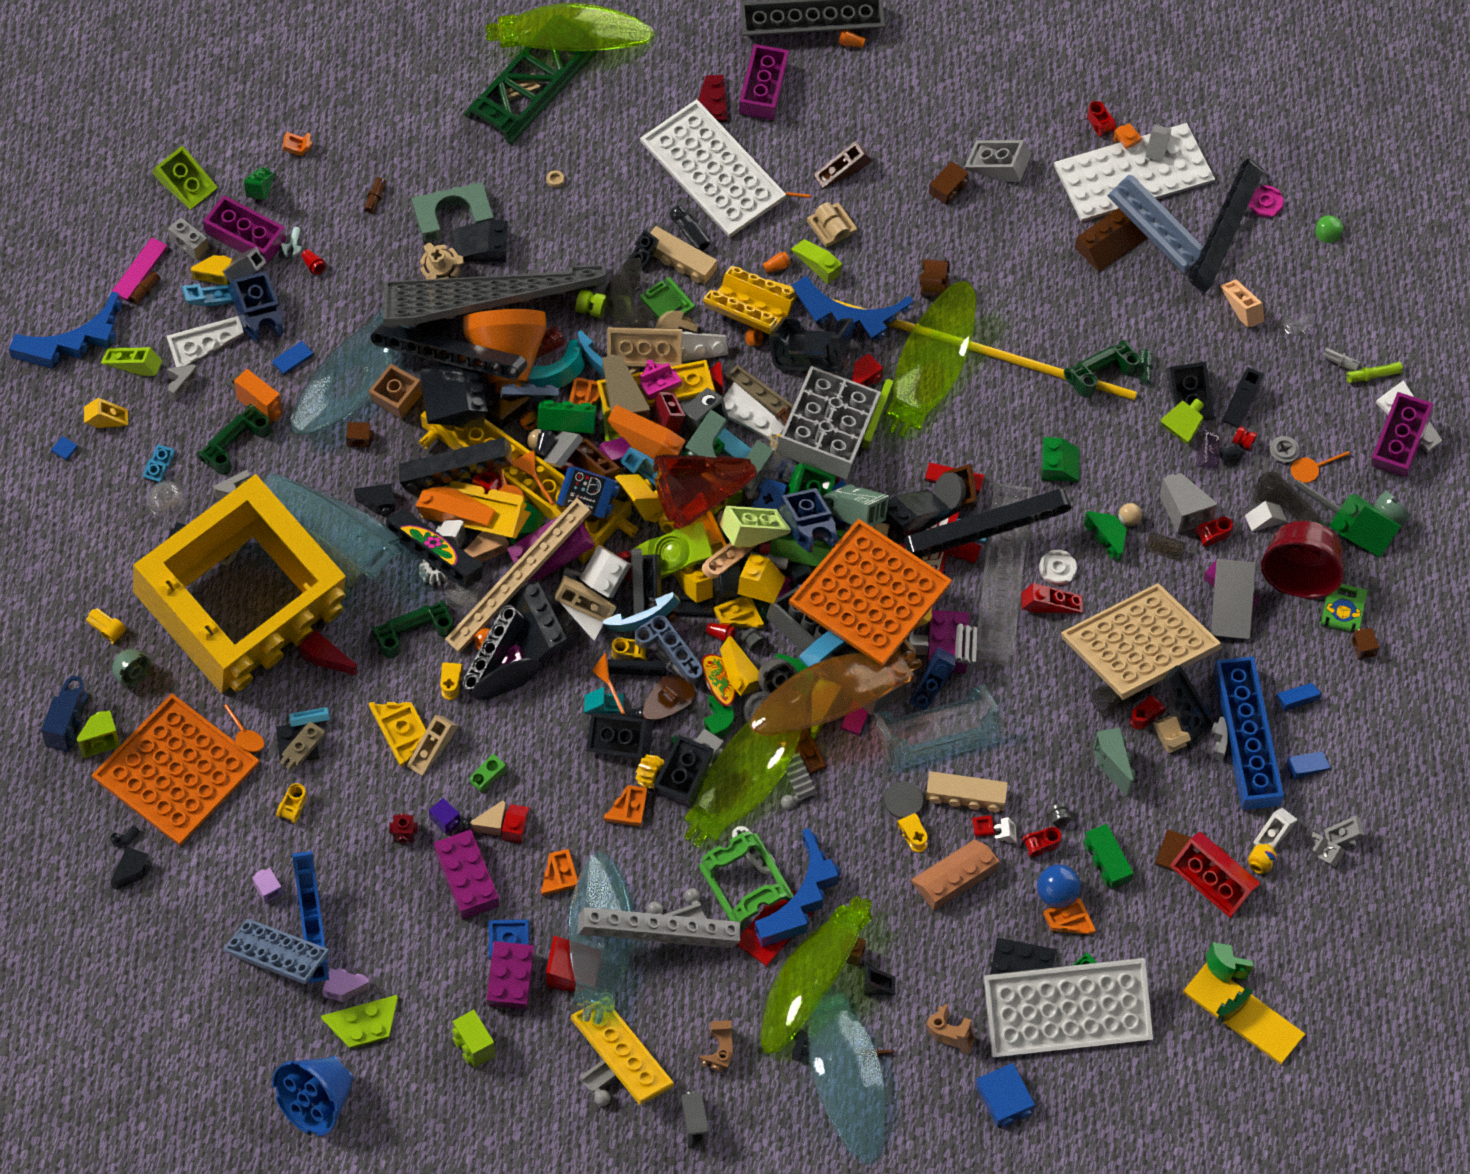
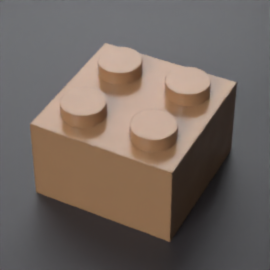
(396, 391)

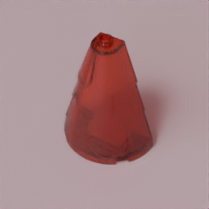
(698, 484)

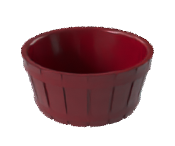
(1304, 560)

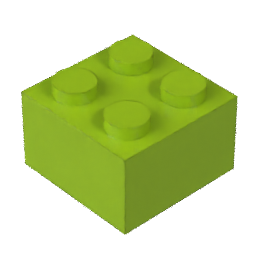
(473, 1039)

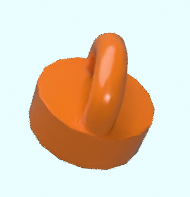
(754, 337)
(527, 418)

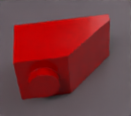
(515, 823)

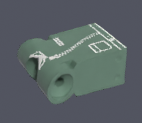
(853, 503)

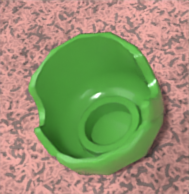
(1329, 229)

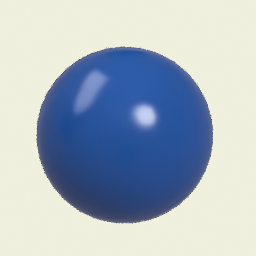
(1058, 886)

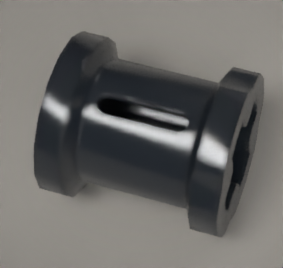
(1230, 453)

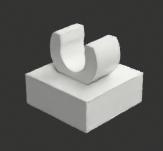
(1008, 831)

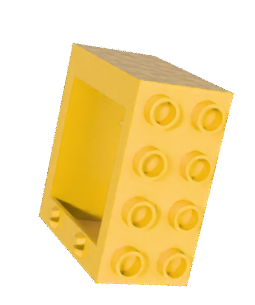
(243, 514)

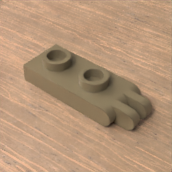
(302, 745)

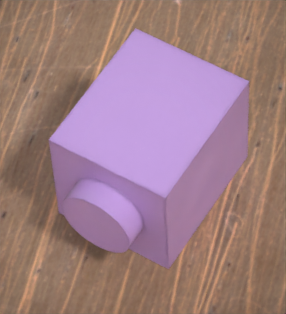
(267, 885)

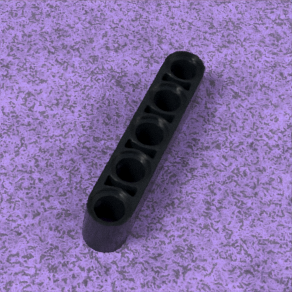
(495, 646)

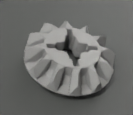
(1286, 442)

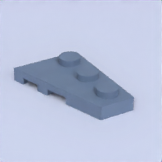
(536, 394)

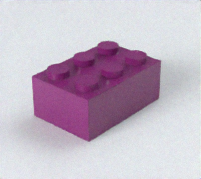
(943, 634)
(510, 975)

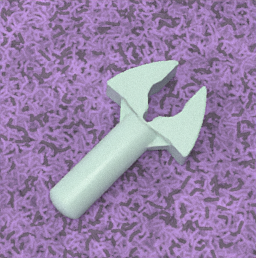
(293, 243)

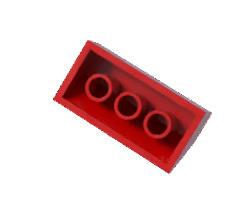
(1214, 874)

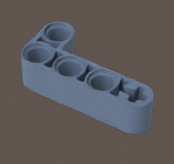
(671, 650)

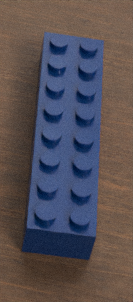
(1248, 733)

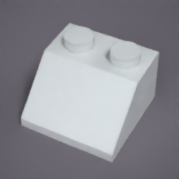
(605, 572)

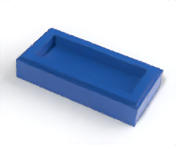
(292, 358)

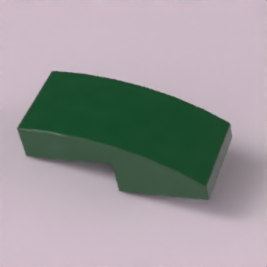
(1232, 1007)

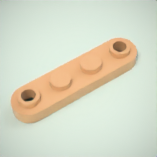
(724, 560)

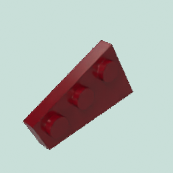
(713, 97)

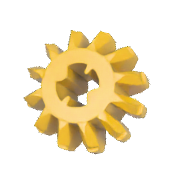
(649, 770)

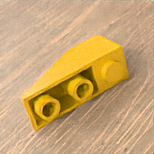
(695, 583)

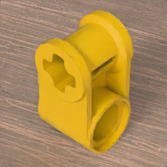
(630, 652)
(450, 678)
(291, 806)
(913, 830)

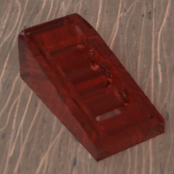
(554, 344)

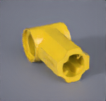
(109, 627)

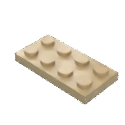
(641, 344)

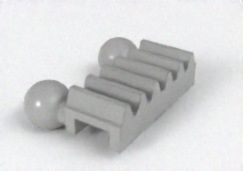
(800, 783)
(691, 896)
(596, 1080)

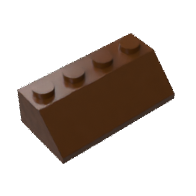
(1109, 240)

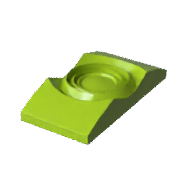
(679, 548)

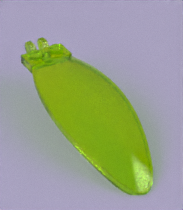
(570, 28)
(933, 356)
(740, 780)
(811, 973)

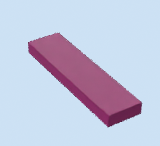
(140, 268)

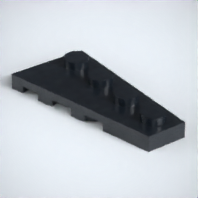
(1188, 706)

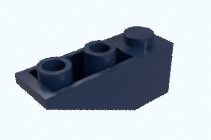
(933, 678)

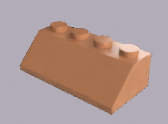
(956, 873)

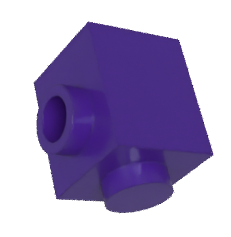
(444, 816)

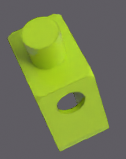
(1184, 420)

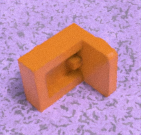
(1127, 136)
(296, 144)

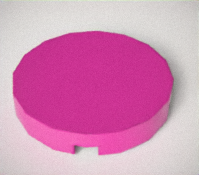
(1269, 205)

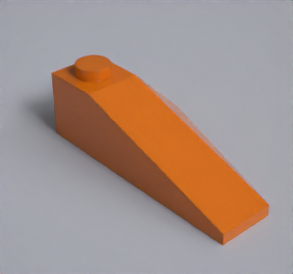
(644, 434)
(451, 504)

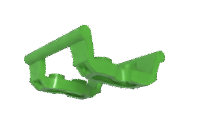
(750, 903)

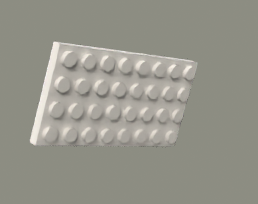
(713, 168)
(1096, 173)
(1068, 1007)

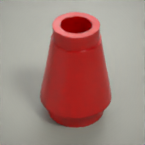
(313, 262)
(720, 631)

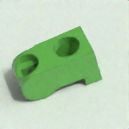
(488, 773)

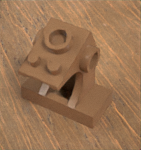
(722, 1033)
(956, 1036)

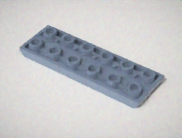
(1156, 222)
(276, 951)

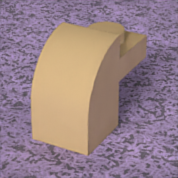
(674, 320)
(1171, 734)

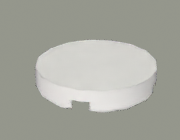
(1060, 572)

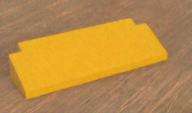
(509, 509)

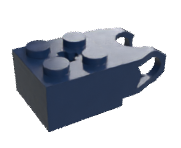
(256, 304)
(808, 518)
(65, 716)

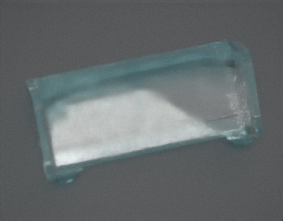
(940, 730)

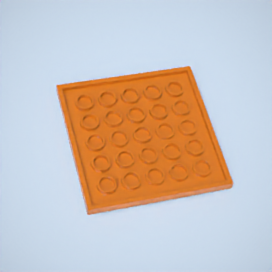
(870, 592)
(175, 769)

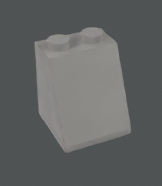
(1186, 503)

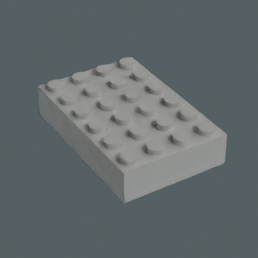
(828, 422)

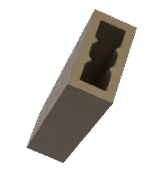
(622, 387)

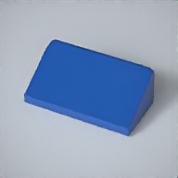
(1298, 696)

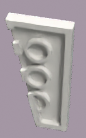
(200, 341)
(703, 346)
(749, 413)
(1431, 438)

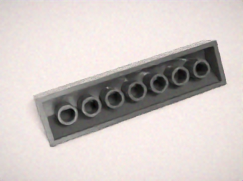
(809, 16)
(805, 631)

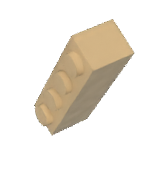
(683, 256)
(966, 791)

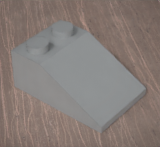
(999, 159)

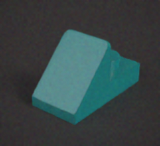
(601, 703)

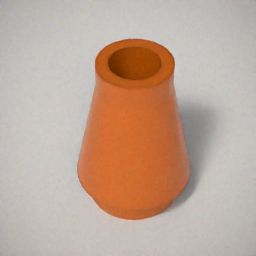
(851, 39)
(777, 262)

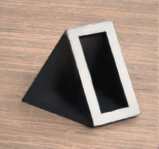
(876, 981)

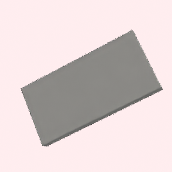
(1233, 599)

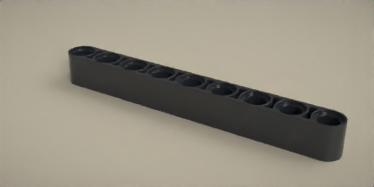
(1226, 225)
(449, 351)
(988, 523)

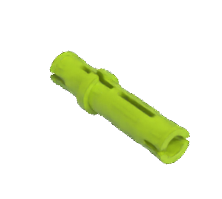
(1374, 372)

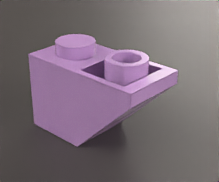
(344, 985)

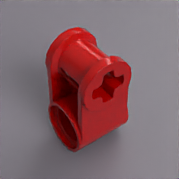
(1101, 121)
(1211, 532)
(1146, 712)
(1038, 841)

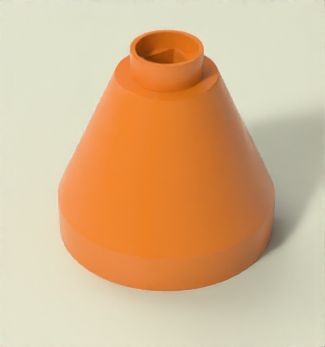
(507, 331)

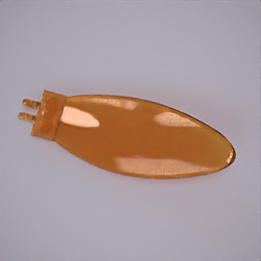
(830, 691)

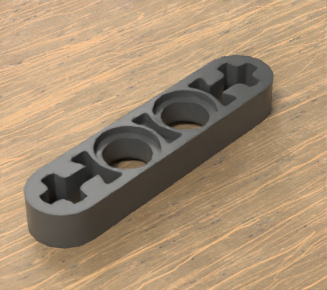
(637, 581)

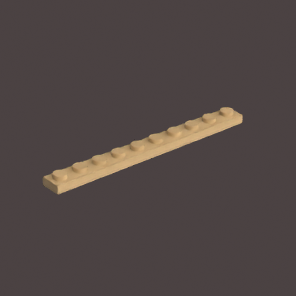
(518, 575)

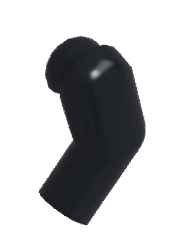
(124, 839)

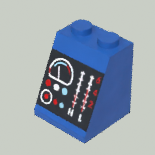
(591, 489)

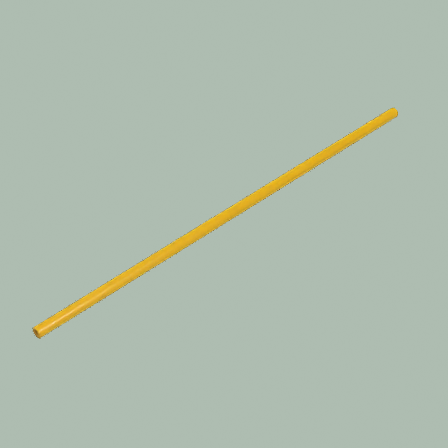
(1009, 357)

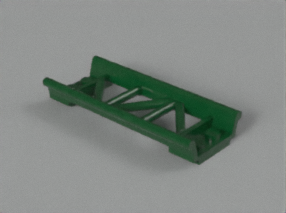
(502, 117)

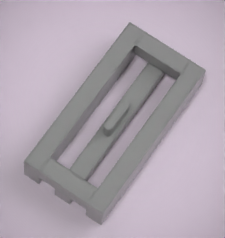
(973, 644)

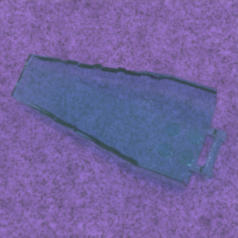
(341, 530)

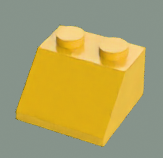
(640, 494)
(760, 579)

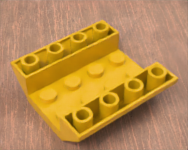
(751, 300)

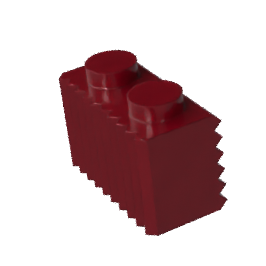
(668, 411)

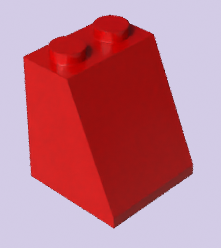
(559, 967)

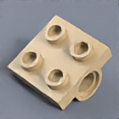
(831, 224)

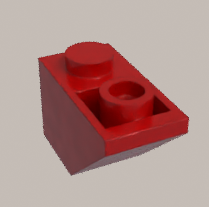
(867, 371)

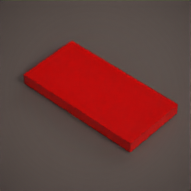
(750, 943)

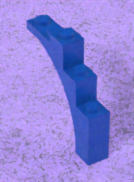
(871, 320)
(48, 350)
(310, 908)
(793, 917)

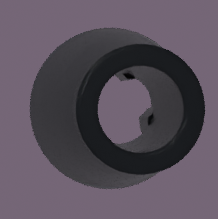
(544, 443)

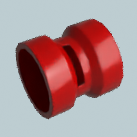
(1244, 438)

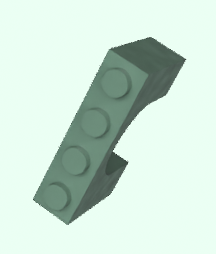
(427, 206)
(704, 439)

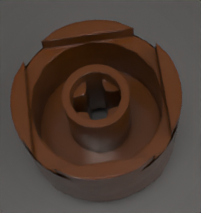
(934, 277)

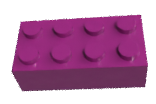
(763, 82)
(244, 228)
(1402, 434)
(571, 548)
(466, 874)

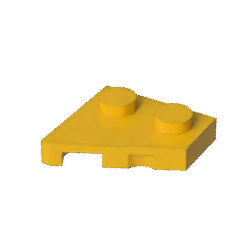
(739, 613)

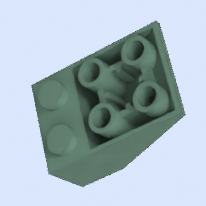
(1113, 758)

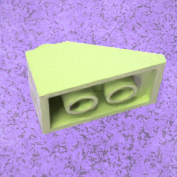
(752, 525)

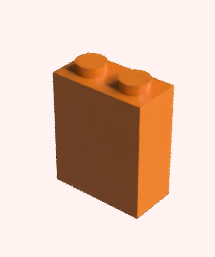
(255, 391)

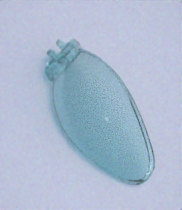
(342, 381)
(598, 960)
(847, 1076)

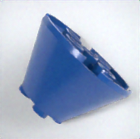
(312, 1092)

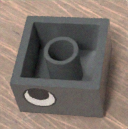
(699, 408)

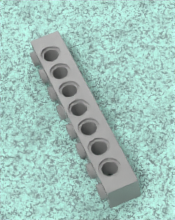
(658, 928)

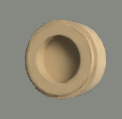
(555, 179)

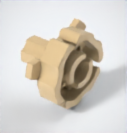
(440, 262)

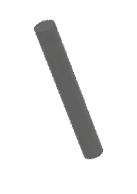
(1317, 496)

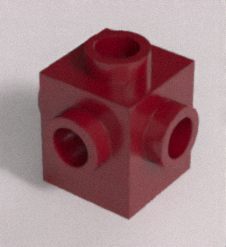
(403, 828)

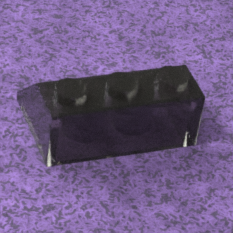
(1109, 702)

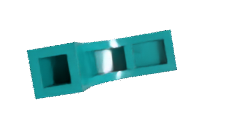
(562, 371)

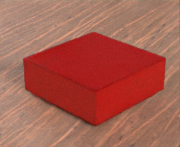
(983, 826)

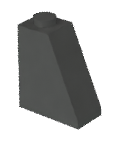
(694, 1119)

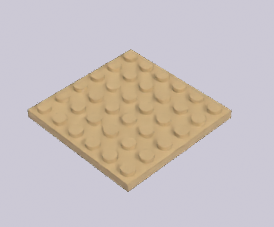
(1140, 640)

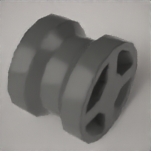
(752, 638)
(1060, 814)

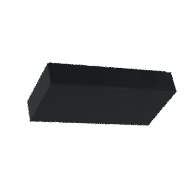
(690, 608)

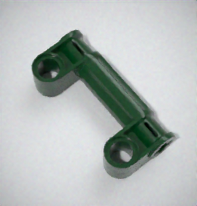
(1082, 374)
(214, 452)
(386, 633)

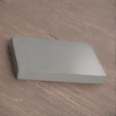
(563, 448)

